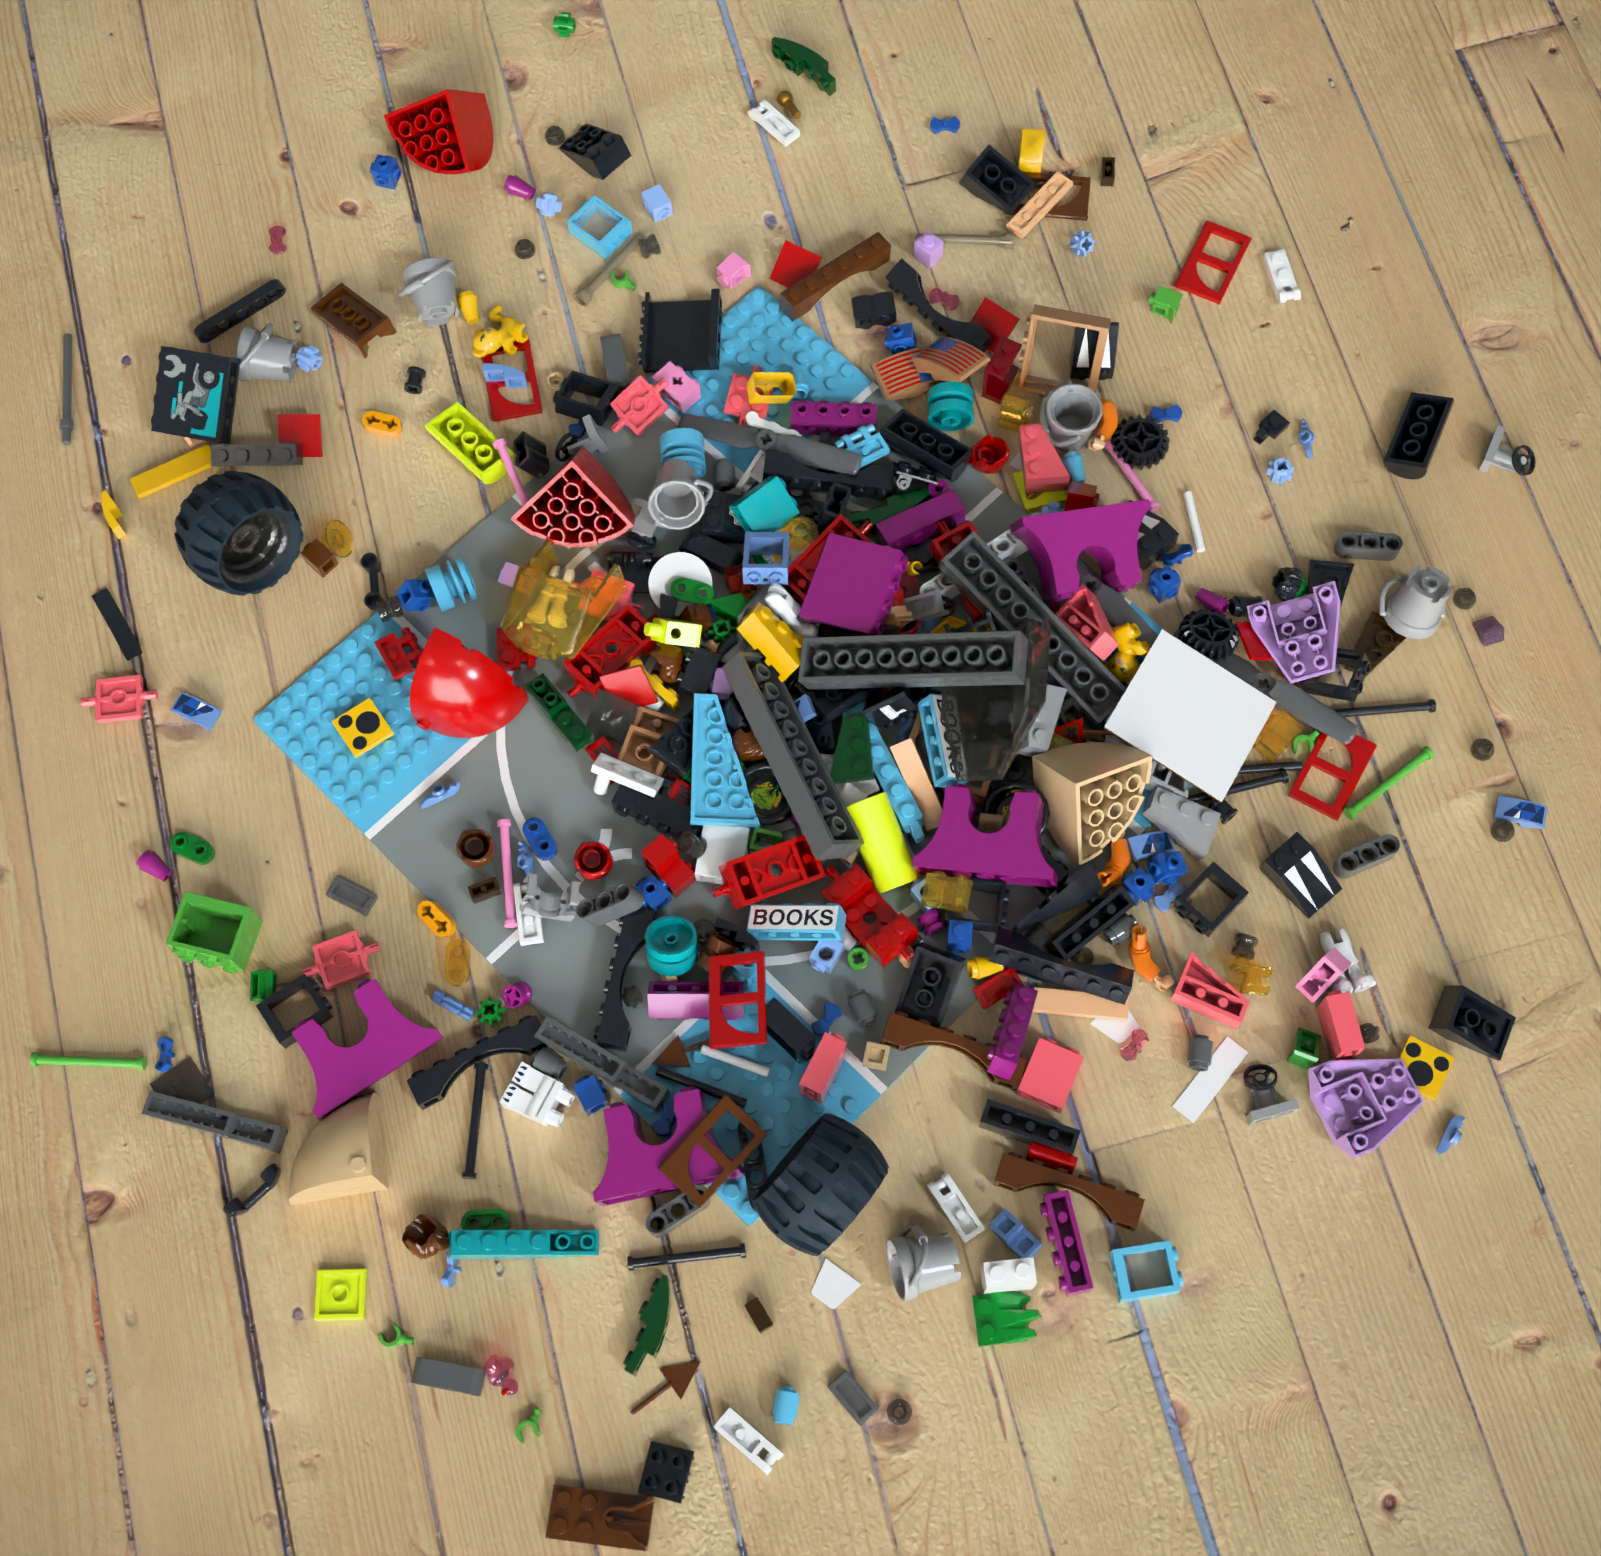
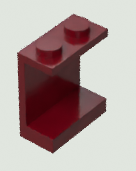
(1000, 371)

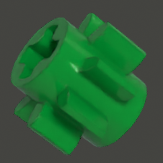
(564, 24)
(721, 626)
(487, 1017)

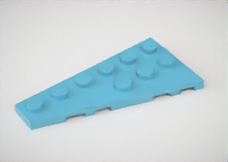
(717, 779)

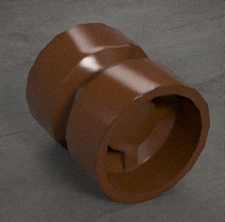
(716, 945)

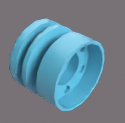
(684, 445)
(451, 583)

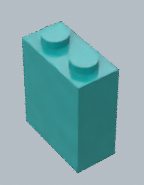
(765, 506)

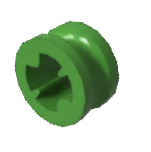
(865, 958)

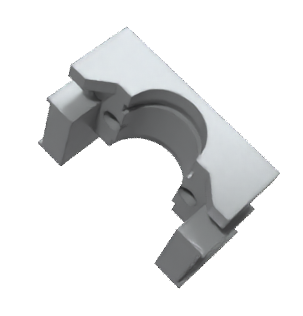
(549, 904)

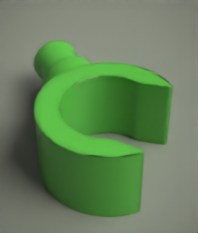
(626, 282)
(1308, 739)
(400, 1339)
(533, 1420)

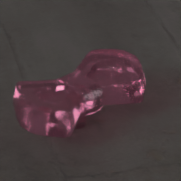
(277, 246)
(950, 301)
(1139, 1038)

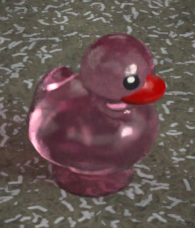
(498, 1372)

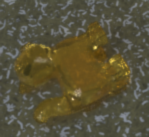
(1252, 977)

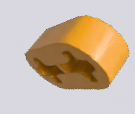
(382, 422)
(434, 921)

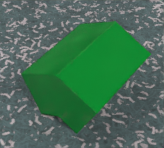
(262, 984)

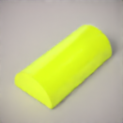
(469, 442)
(884, 844)

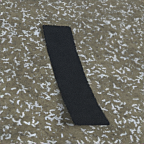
(117, 624)

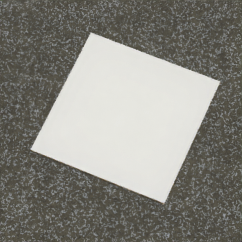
(1190, 715)

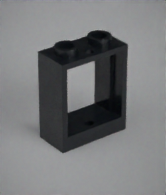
(588, 385)
(1345, 657)
(1224, 883)
(989, 886)
(265, 1008)
(789, 1032)

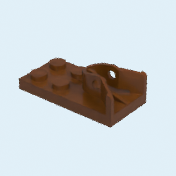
(353, 317)
(600, 1518)

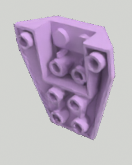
(1300, 632)
(1362, 1101)

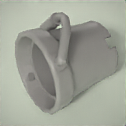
(432, 289)
(265, 355)
(1070, 415)
(677, 497)
(1417, 604)
(921, 1262)

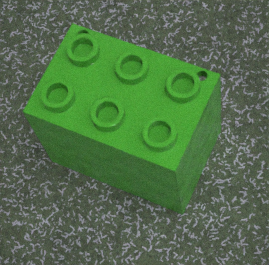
(214, 932)

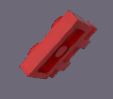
(394, 655)
(509, 655)

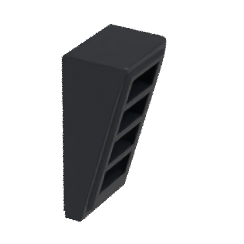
(668, 606)

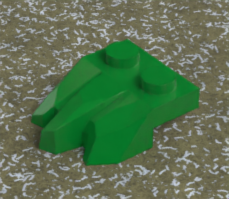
(1003, 1318)

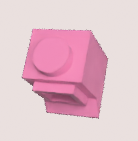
(732, 271)

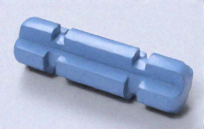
(453, 1005)

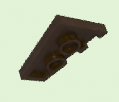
(1377, 641)

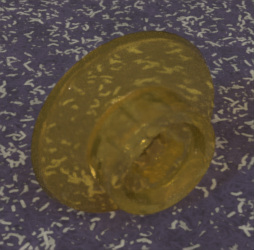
(338, 538)
(802, 540)

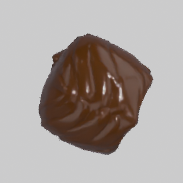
(671, 661)
(747, 747)
(475, 848)
(425, 1236)

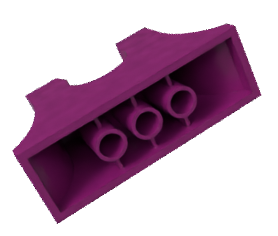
(1102, 531)
(1005, 856)
(350, 1070)
(634, 1165)

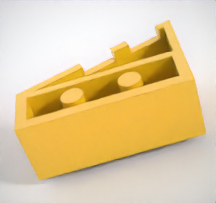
(773, 639)

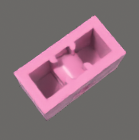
(682, 390)
(1323, 975)

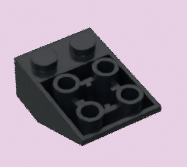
(596, 150)

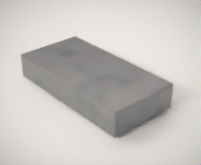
(351, 895)
(853, 1398)

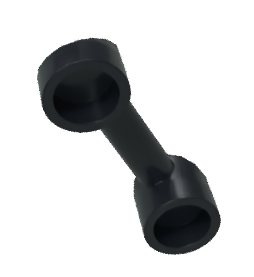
(372, 566)
(237, 1207)

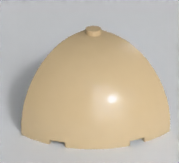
(1091, 793)
(341, 1154)

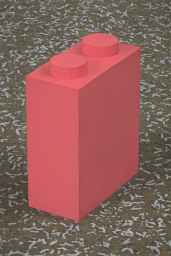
(1340, 1026)
(823, 1067)
(1050, 1074)

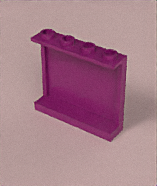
(854, 585)

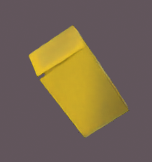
(1031, 150)
(772, 379)

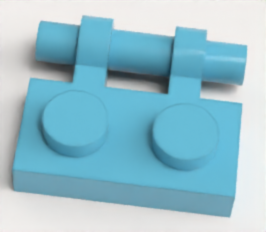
(870, 448)

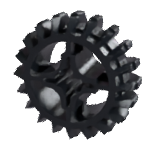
(1149, 434)
(1209, 634)

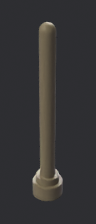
(1005, 240)
(584, 294)

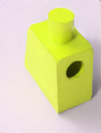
(674, 632)

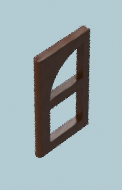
(1074, 210)
(677, 1163)

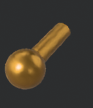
(785, 99)

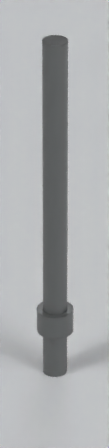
(66, 422)

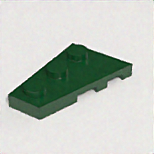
(853, 752)

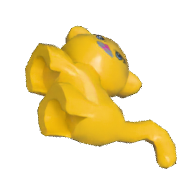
(490, 340)
(1125, 663)

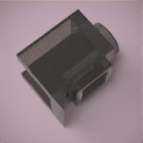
(1069, 705)

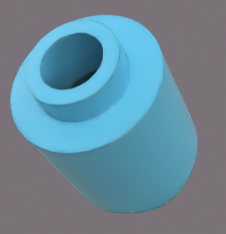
(786, 1405)

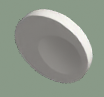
(677, 566)

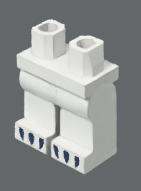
(545, 1098)

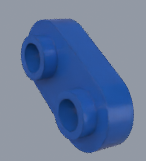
(538, 838)

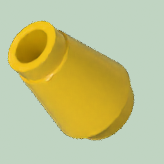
(469, 306)
(981, 967)

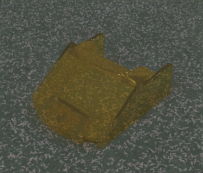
(553, 615)

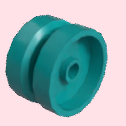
(950, 406)
(671, 945)

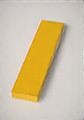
(172, 471)

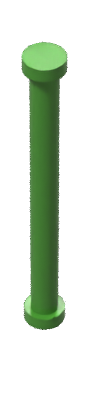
(1426, 753)
(140, 1063)

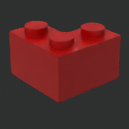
(1081, 496)
(664, 862)

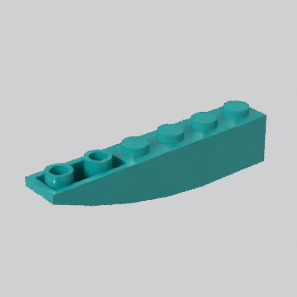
(522, 1244)

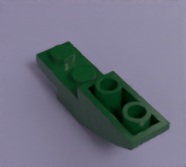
(802, 59)
(894, 505)
(559, 712)
(656, 1317)

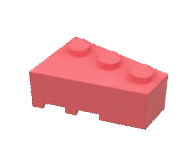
(1040, 461)
(1088, 622)
(1208, 994)

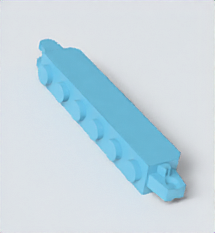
(891, 781)

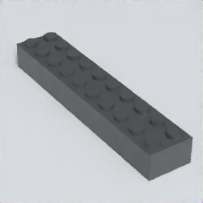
(914, 660)
(1071, 665)
(793, 757)

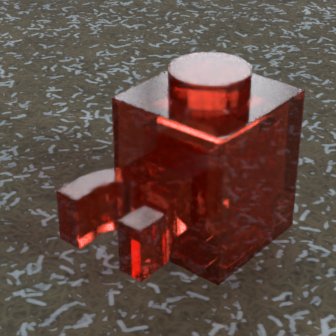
(734, 581)

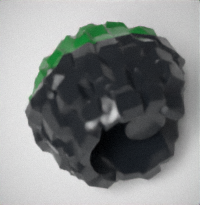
(1289, 583)

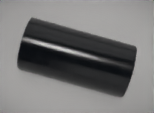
(1417, 435)
(926, 445)

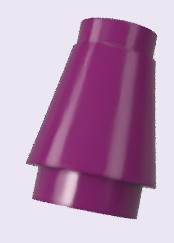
(518, 187)
(1212, 600)
(154, 865)

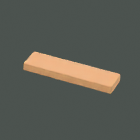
(1039, 205)
(918, 782)
(1078, 1004)

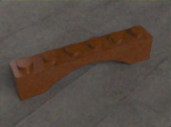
(807, 292)
(907, 1033)
(1118, 1207)

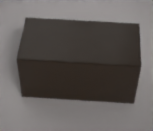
(1107, 171)
(484, 890)
(759, 1315)

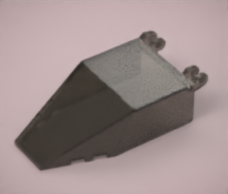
(992, 721)

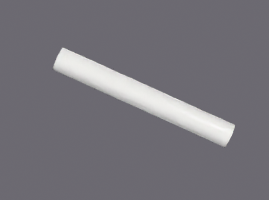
(1194, 522)
(735, 1060)

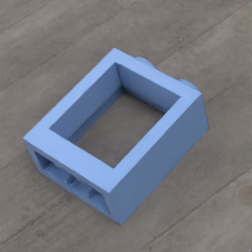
(769, 544)

